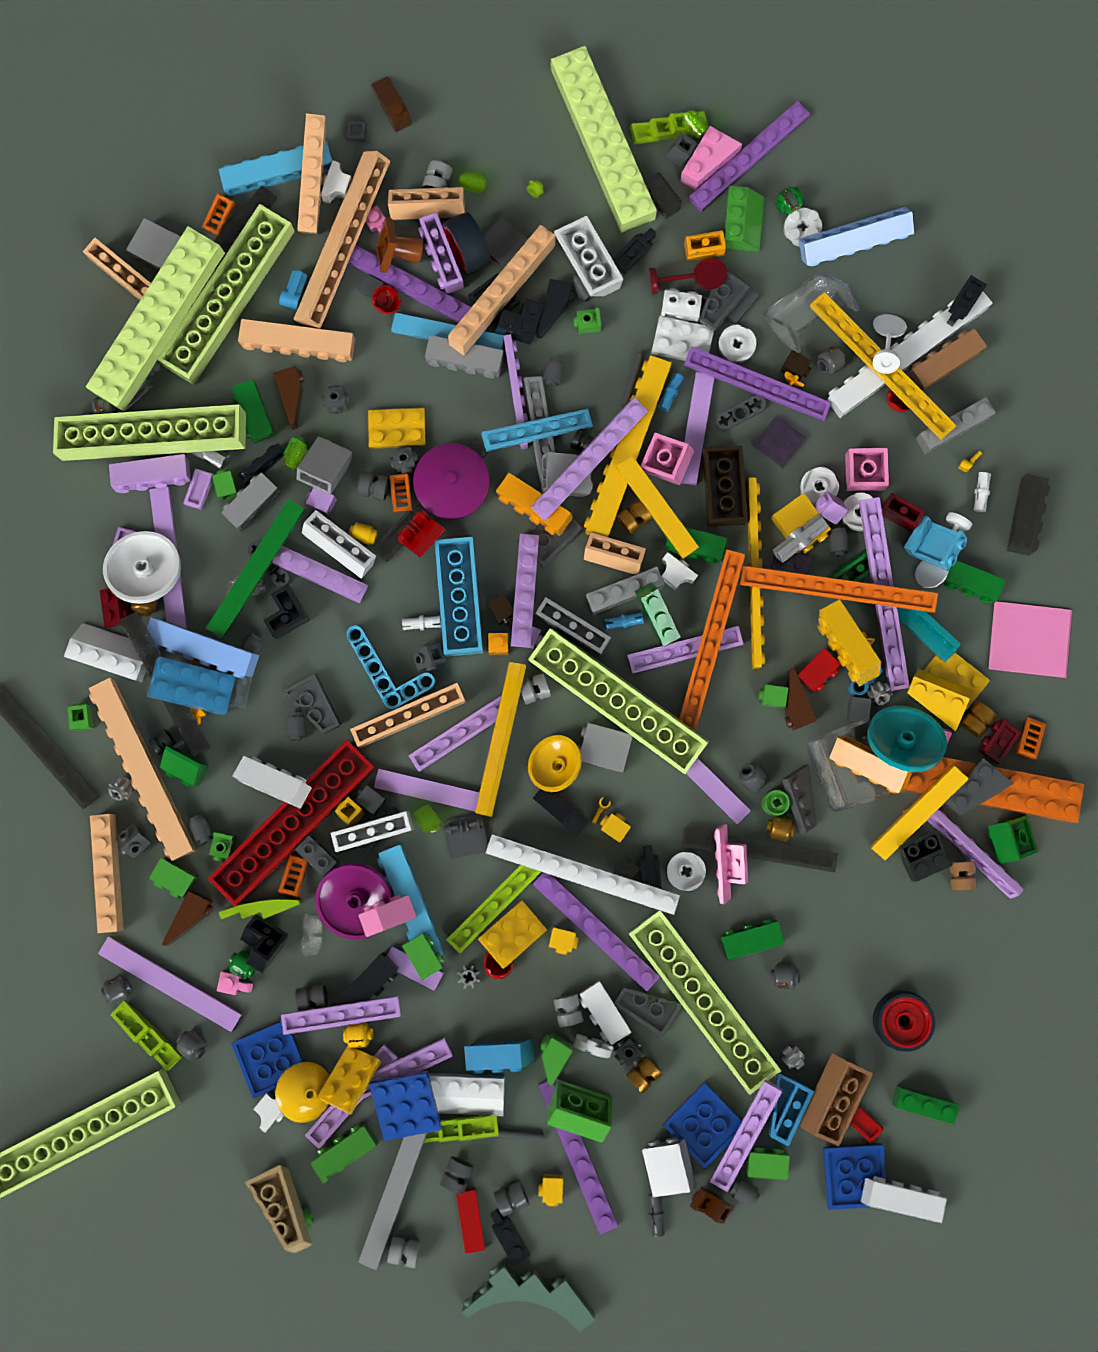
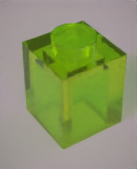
(427, 819)

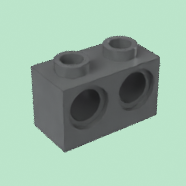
(317, 855)

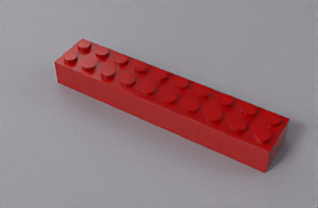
(291, 825)

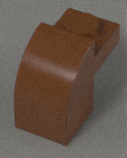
(711, 1205)

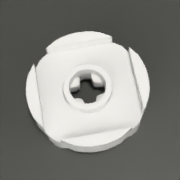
(805, 216)
(742, 335)
(815, 476)
(851, 519)
(688, 860)
(594, 1046)

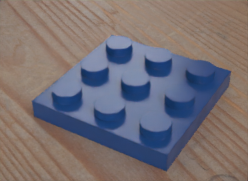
(266, 1057)
(405, 1105)
(704, 1124)
(846, 1173)

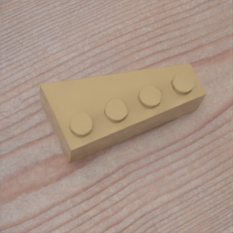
(281, 1206)

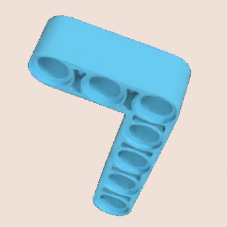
(382, 674)

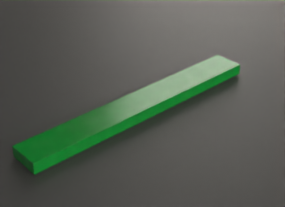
(255, 569)

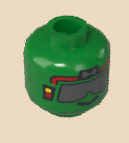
(789, 200)

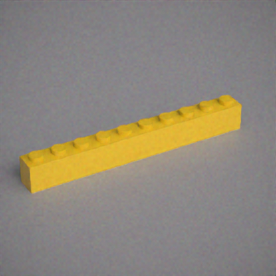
(614, 485)

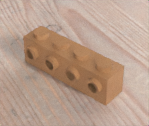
(947, 360)

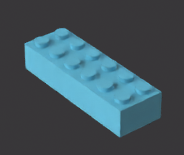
(458, 596)

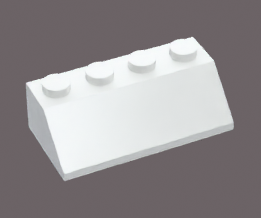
(589, 257)
(105, 651)
(468, 1093)

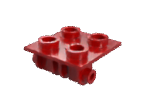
(421, 534)

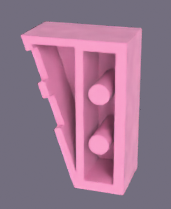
(709, 157)

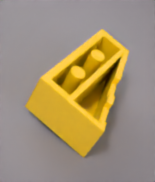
(940, 697)

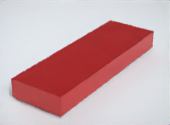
(470, 1221)

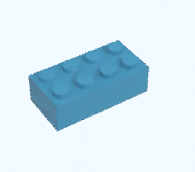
(191, 686)

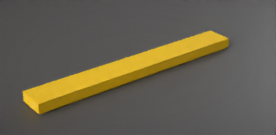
(500, 739)

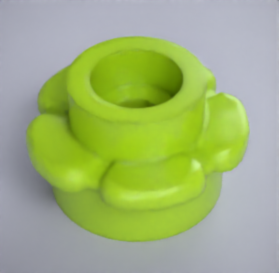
(535, 188)

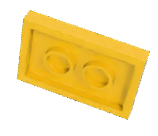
(396, 428)
(958, 672)
(512, 934)
(349, 1079)

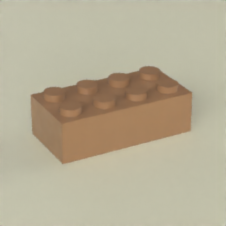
(835, 1099)

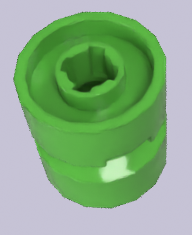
(775, 802)

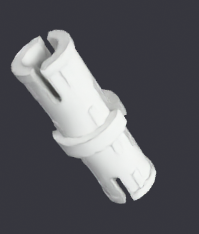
(982, 491)
(421, 622)

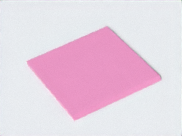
(1030, 639)

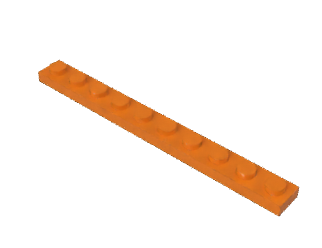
(839, 588)
(711, 638)

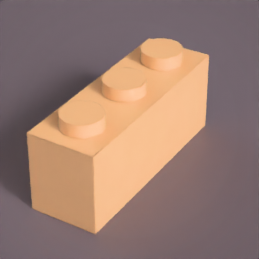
(614, 554)

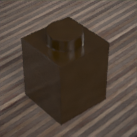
(797, 365)
(501, 609)

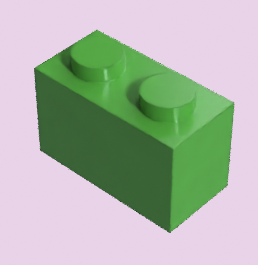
(173, 878)
(423, 955)
(767, 1163)

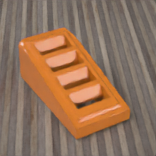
(224, 218)
(397, 479)
(1038, 739)
(282, 889)

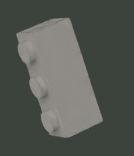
(250, 501)

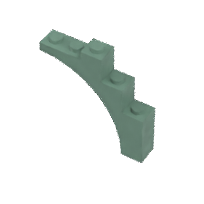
(505, 1287)

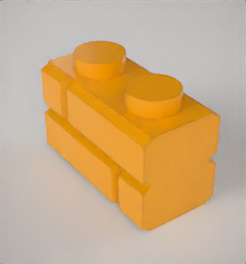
(704, 245)

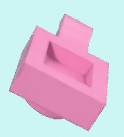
(375, 219)
(231, 983)

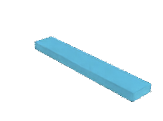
(423, 328)
(536, 429)

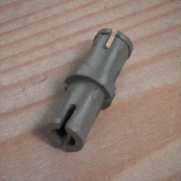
(656, 1216)

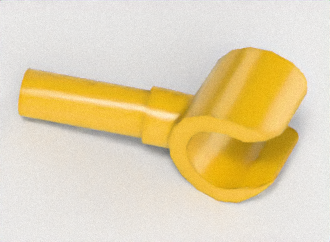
(966, 465)
(600, 810)

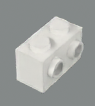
(681, 305)

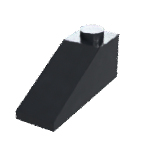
(555, 303)
(561, 810)

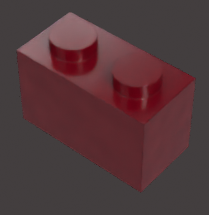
(902, 512)

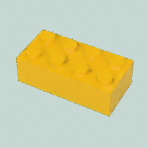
(849, 643)

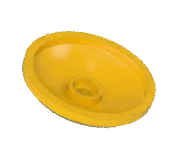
(546, 759)
(292, 1092)

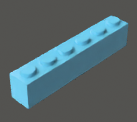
(266, 171)
(404, 883)

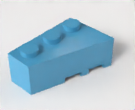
(499, 1056)
(788, 1108)

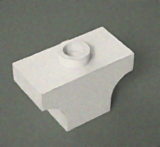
(335, 183)
(676, 572)
(268, 1111)

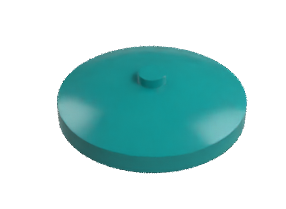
(907, 738)

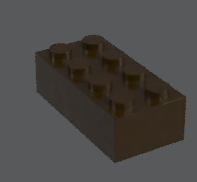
(724, 486)

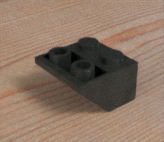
(924, 856)

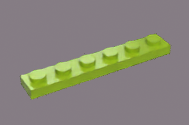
(492, 907)

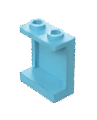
(935, 544)

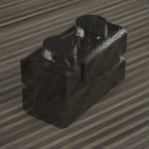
(663, 196)

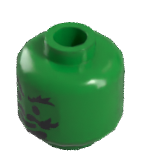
(238, 965)

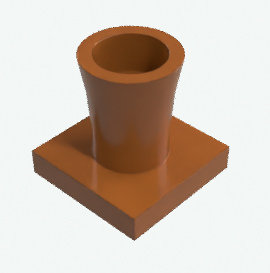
(394, 246)

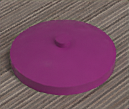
(451, 481)
(346, 893)

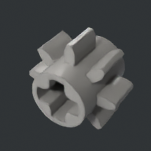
(879, 693)
(120, 788)
(463, 978)
(793, 1057)

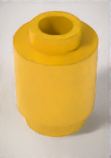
(363, 533)

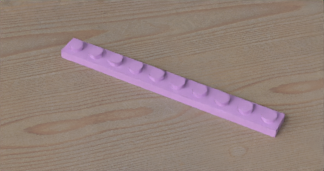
(881, 574)

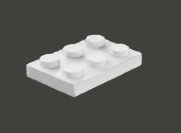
(676, 337)

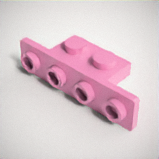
(731, 863)

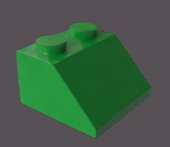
(182, 766)
(1012, 839)

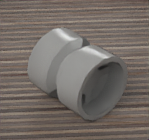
(438, 175)
(528, 692)
(568, 1010)
(403, 1252)

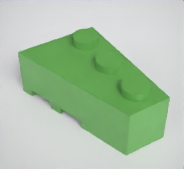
(343, 1151)

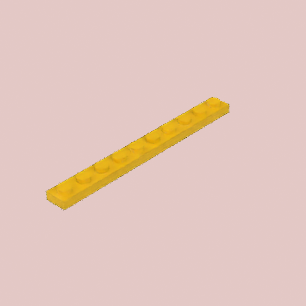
(897, 381)
(754, 547)

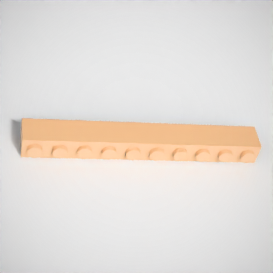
(342, 239)
(142, 768)

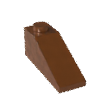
(392, 104)
(291, 391)
(797, 706)
(190, 913)

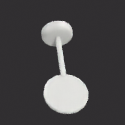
(888, 325)
(930, 575)

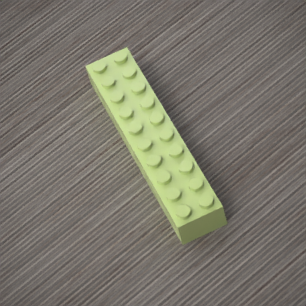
(603, 139)
(226, 294)
(155, 319)
(150, 432)
(618, 700)
(704, 1001)
(86, 1131)

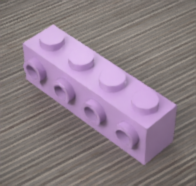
(441, 253)
(149, 473)

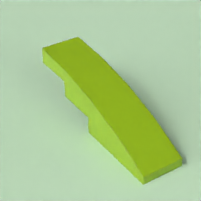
(660, 128)
(266, 907)
(145, 1034)
(465, 1129)

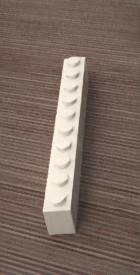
(910, 351)
(583, 874)

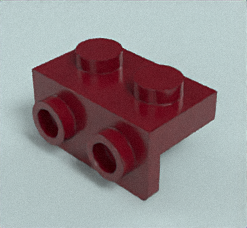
(113, 608)
(999, 741)

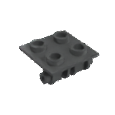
(466, 835)

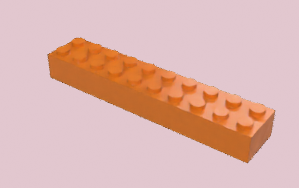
(1028, 795)

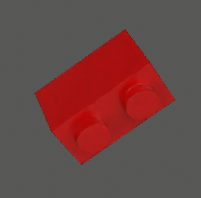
(818, 670)

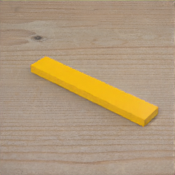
(657, 507)
(919, 812)

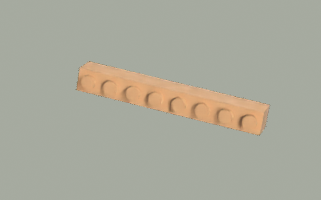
(501, 290)

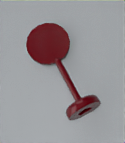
(707, 274)

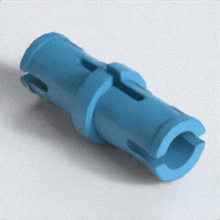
(670, 392)
(623, 621)

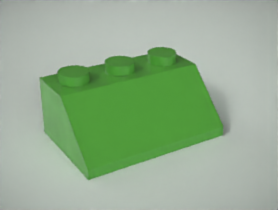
(743, 219)
(555, 1054)
(580, 1111)

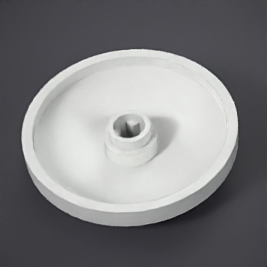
(142, 567)

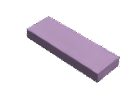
(406, 968)

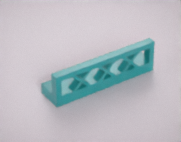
(929, 632)

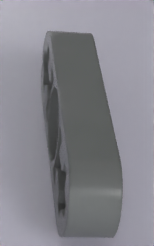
(754, 411)
(274, 578)

